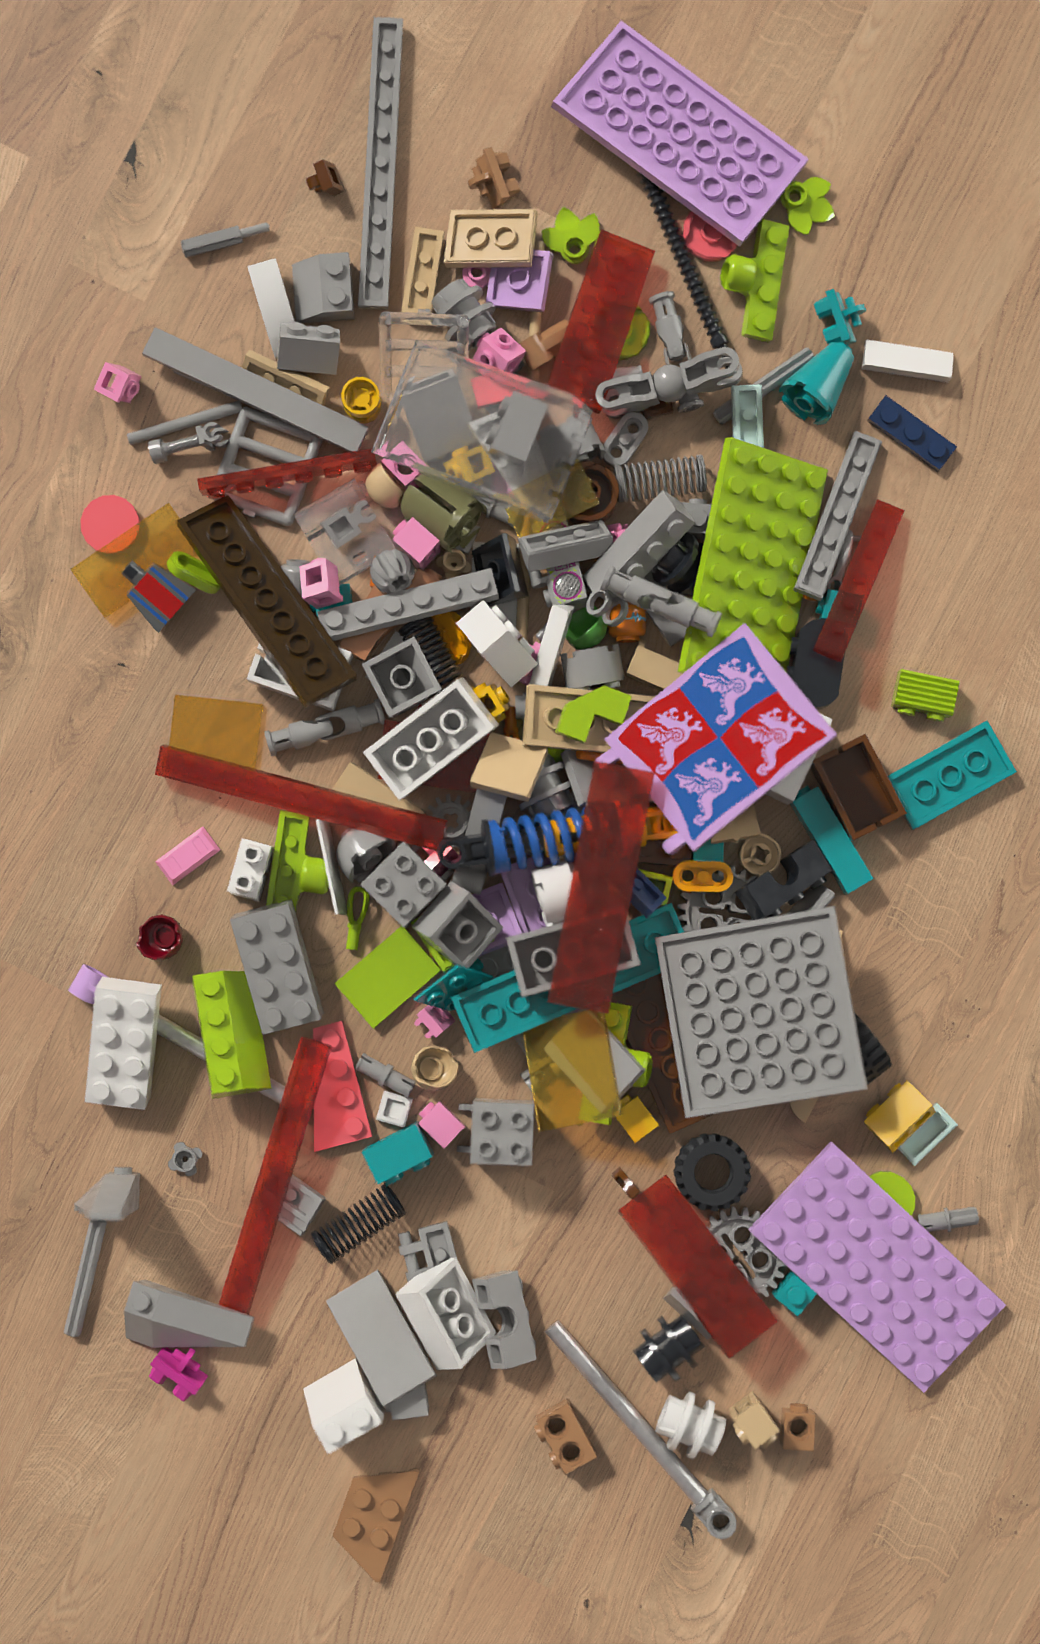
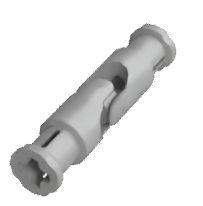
(671, 333)
(680, 608)
(304, 733)

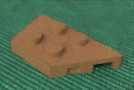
(373, 1517)

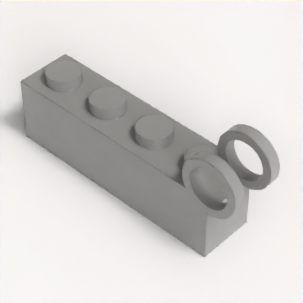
(638, 551)

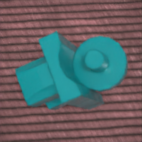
(834, 306)

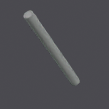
(184, 422)

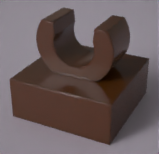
(325, 179)

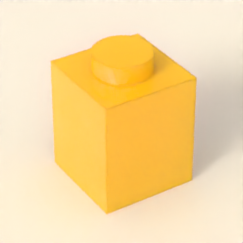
(635, 1118)

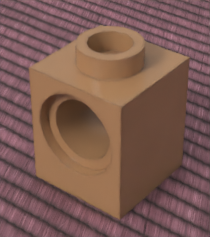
(797, 1441)

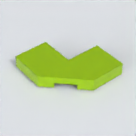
(579, 713)

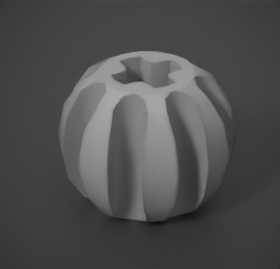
(392, 571)

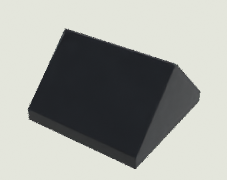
(503, 558)

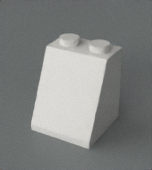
(343, 1406)

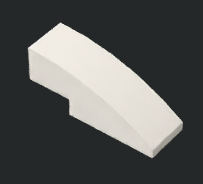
(271, 298)

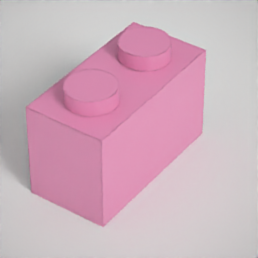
(416, 543)

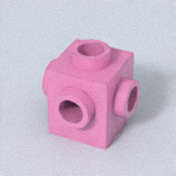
(499, 351)

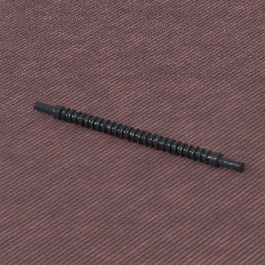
(688, 270)

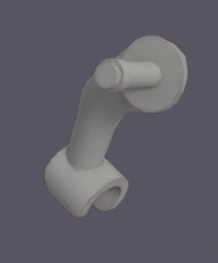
(843, 560)

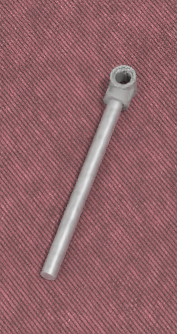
(705, 1503)

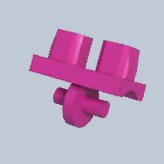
(180, 1369)

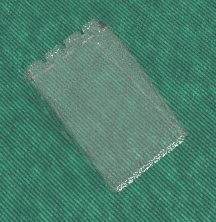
(444, 419)

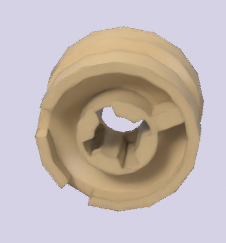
(754, 866)

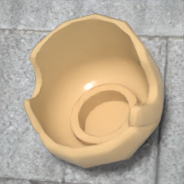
(383, 488)
(434, 1068)

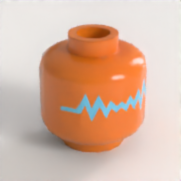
(632, 626)

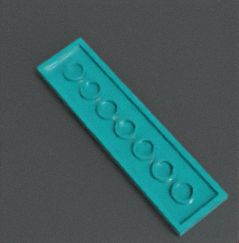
(499, 1012)

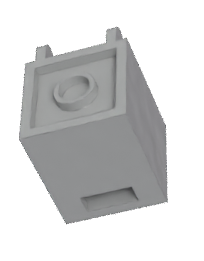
(405, 884)
(500, 1131)

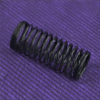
(417, 625)
(323, 1246)

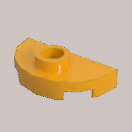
(453, 635)

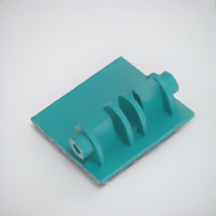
(453, 983)

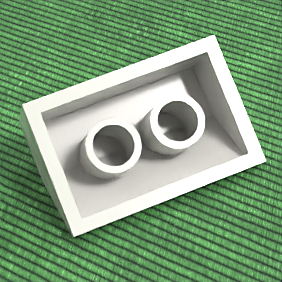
(446, 1315)

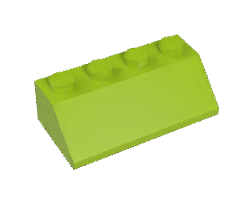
(230, 1034)

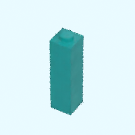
(831, 839)

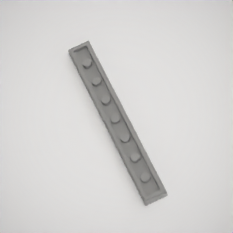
(255, 391)

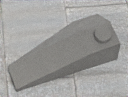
(112, 1196)
(176, 1319)

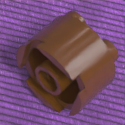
(606, 490)

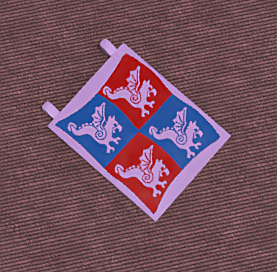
(719, 738)

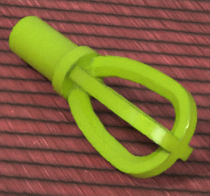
(355, 926)

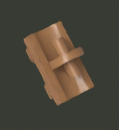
(490, 179)

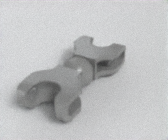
(670, 383)

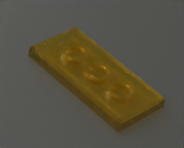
(144, 543)

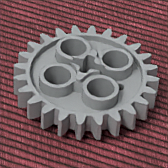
(727, 898)
(728, 1225)

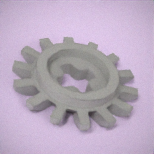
(452, 807)

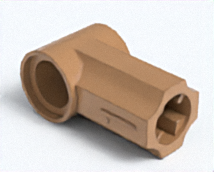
(543, 346)

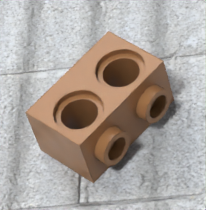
(571, 1434)

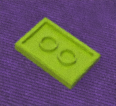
(387, 976)

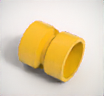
(361, 399)

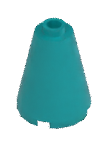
(818, 384)

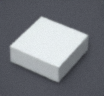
(394, 1108)

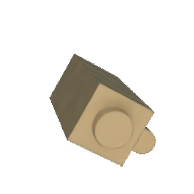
(652, 668)

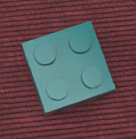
(398, 1153)

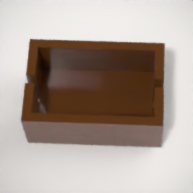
(857, 787)

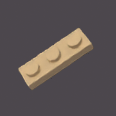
(423, 269)
(288, 379)

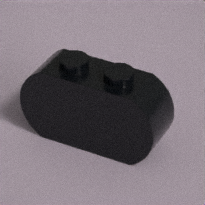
(811, 672)

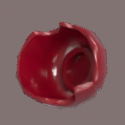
(160, 937)

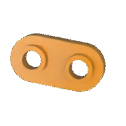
(702, 876)

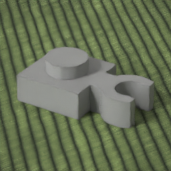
(344, 525)

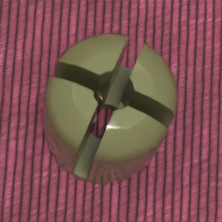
(443, 511)

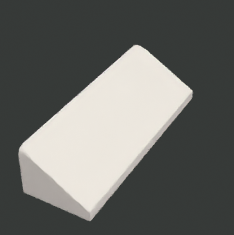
(907, 361)
(552, 645)

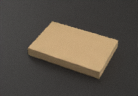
(491, 238)

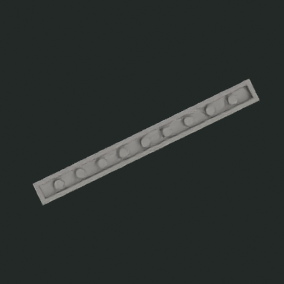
(380, 163)

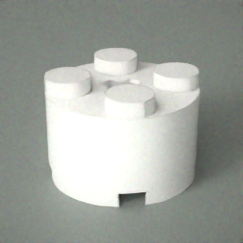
(552, 890)

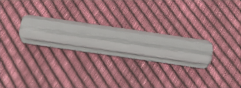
(769, 381)
(85, 1277)

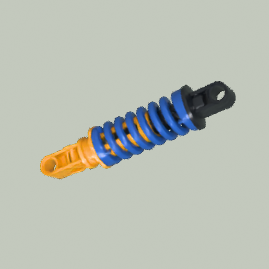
(543, 836)

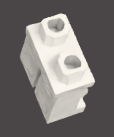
(249, 869)

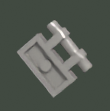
(436, 1244)

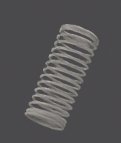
(700, 472)

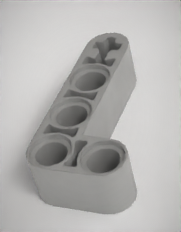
(485, 806)

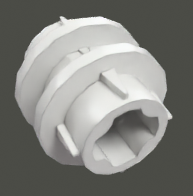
(691, 1425)

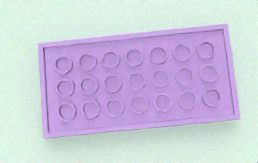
(680, 133)
(877, 1266)

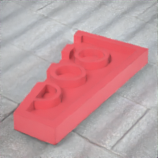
(339, 1104)

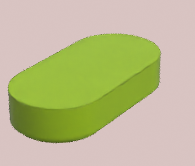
(192, 571)

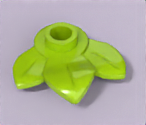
(810, 207)
(571, 232)

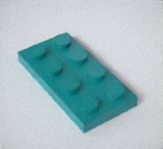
(951, 774)

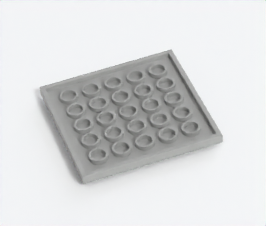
(761, 1012)

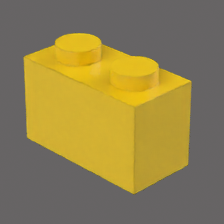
(899, 1115)

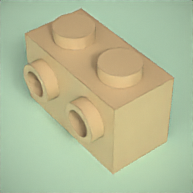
(753, 1422)

